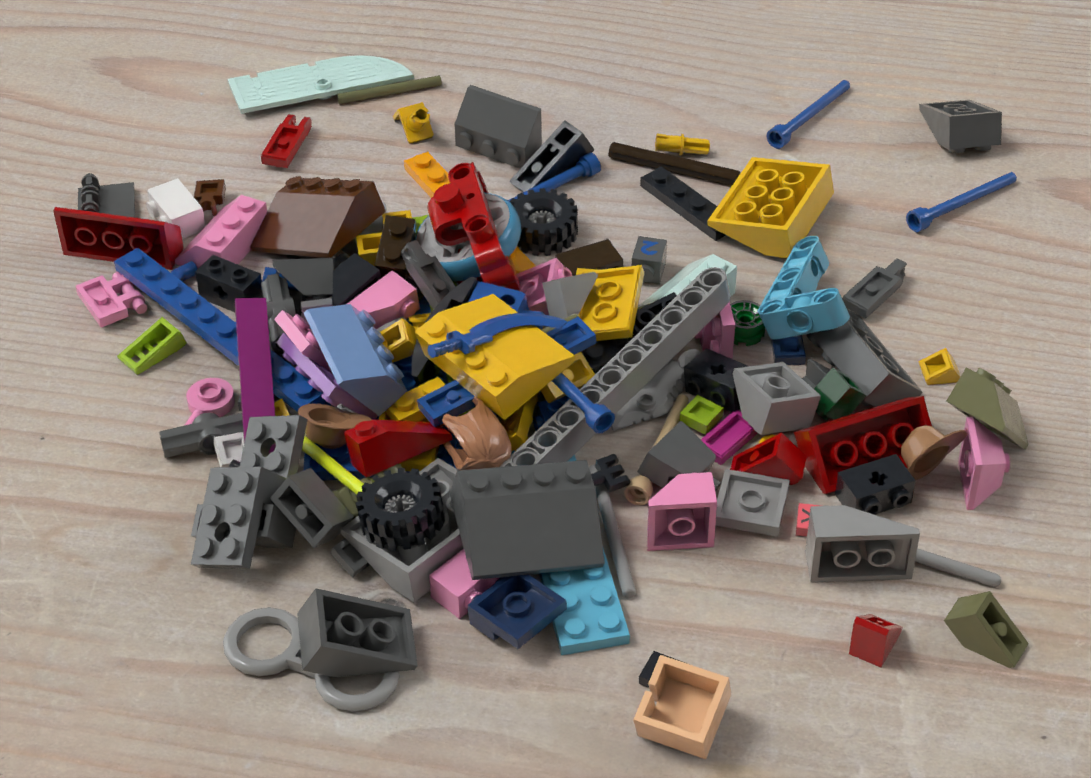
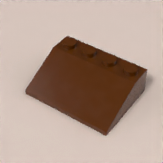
(317, 216)

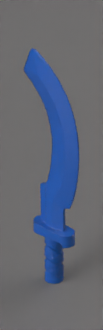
(487, 329)

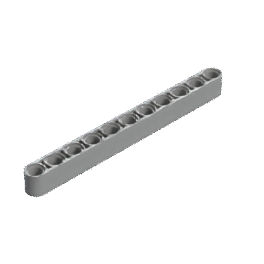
(629, 369)

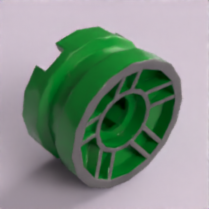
(747, 321)

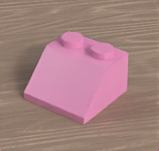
(683, 514)

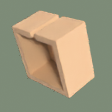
(686, 708)

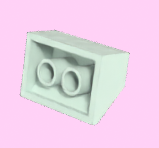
(689, 273)

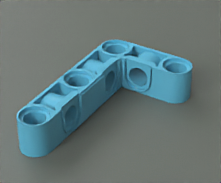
(793, 304)

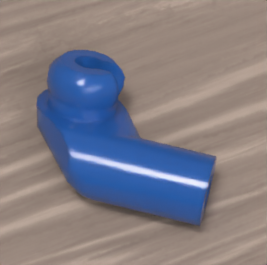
(185, 271)

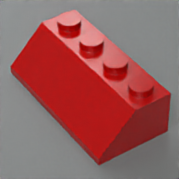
(113, 236)
(859, 438)

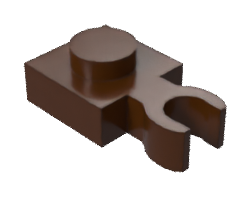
(210, 193)

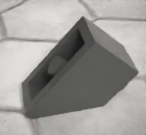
(309, 276)

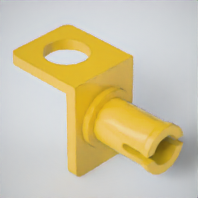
(415, 122)

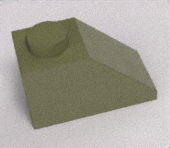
(986, 629)

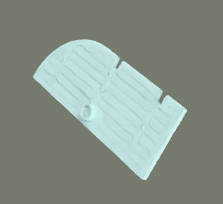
(314, 82)

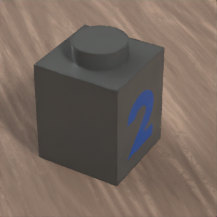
(652, 256)

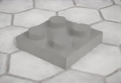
(751, 502)

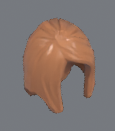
(481, 437)

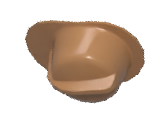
(328, 424)
(927, 448)

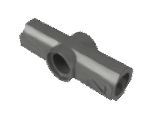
(278, 298)
(199, 434)

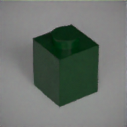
(838, 395)

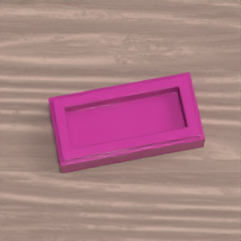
(729, 436)

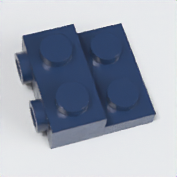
(515, 609)

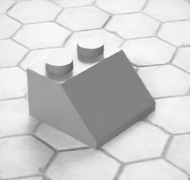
(774, 398)

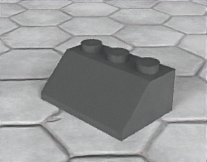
(498, 127)

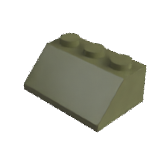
(990, 403)

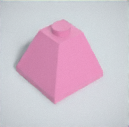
(981, 463)

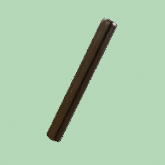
(673, 163)

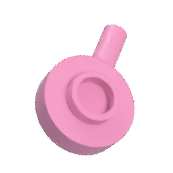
(210, 396)

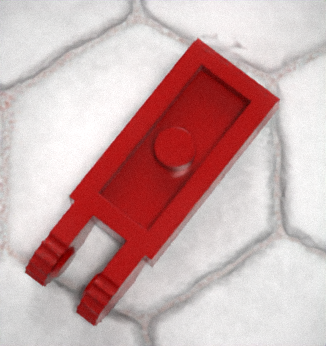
(286, 141)

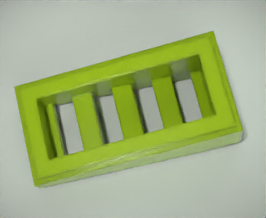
(161, 332)

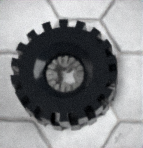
(546, 221)
(407, 492)

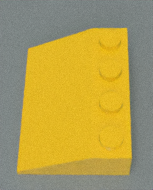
(773, 204)
(499, 371)

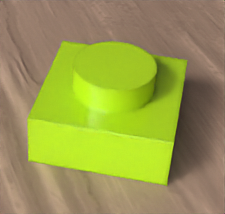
(701, 414)

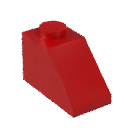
(772, 458)

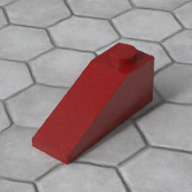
(384, 443)

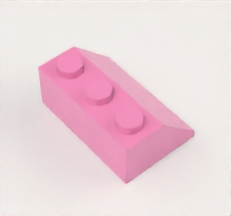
(227, 233)

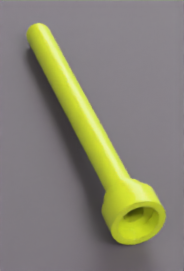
(332, 466)

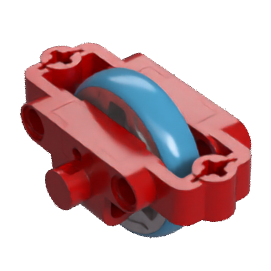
(471, 230)

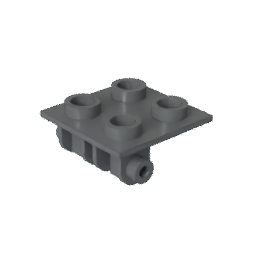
(107, 199)

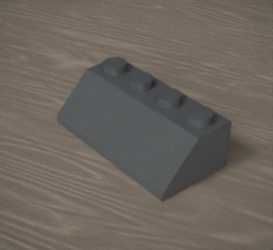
(866, 360)

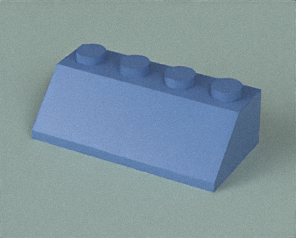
(357, 355)

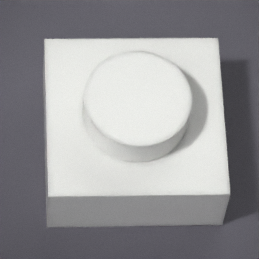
(229, 448)

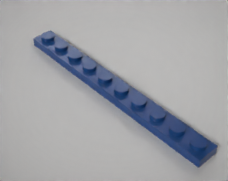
(210, 323)

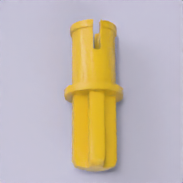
(681, 144)

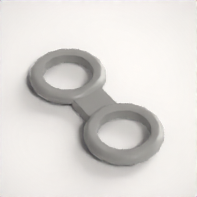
(292, 659)

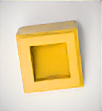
(939, 368)

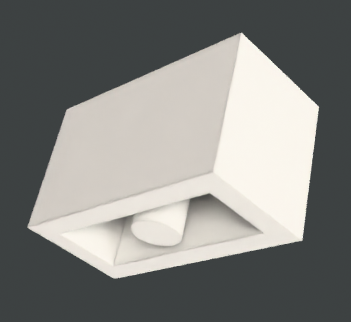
(176, 205)

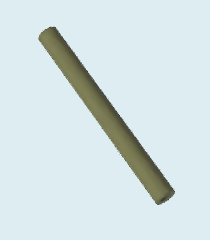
(390, 89)

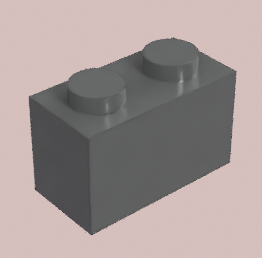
(311, 507)

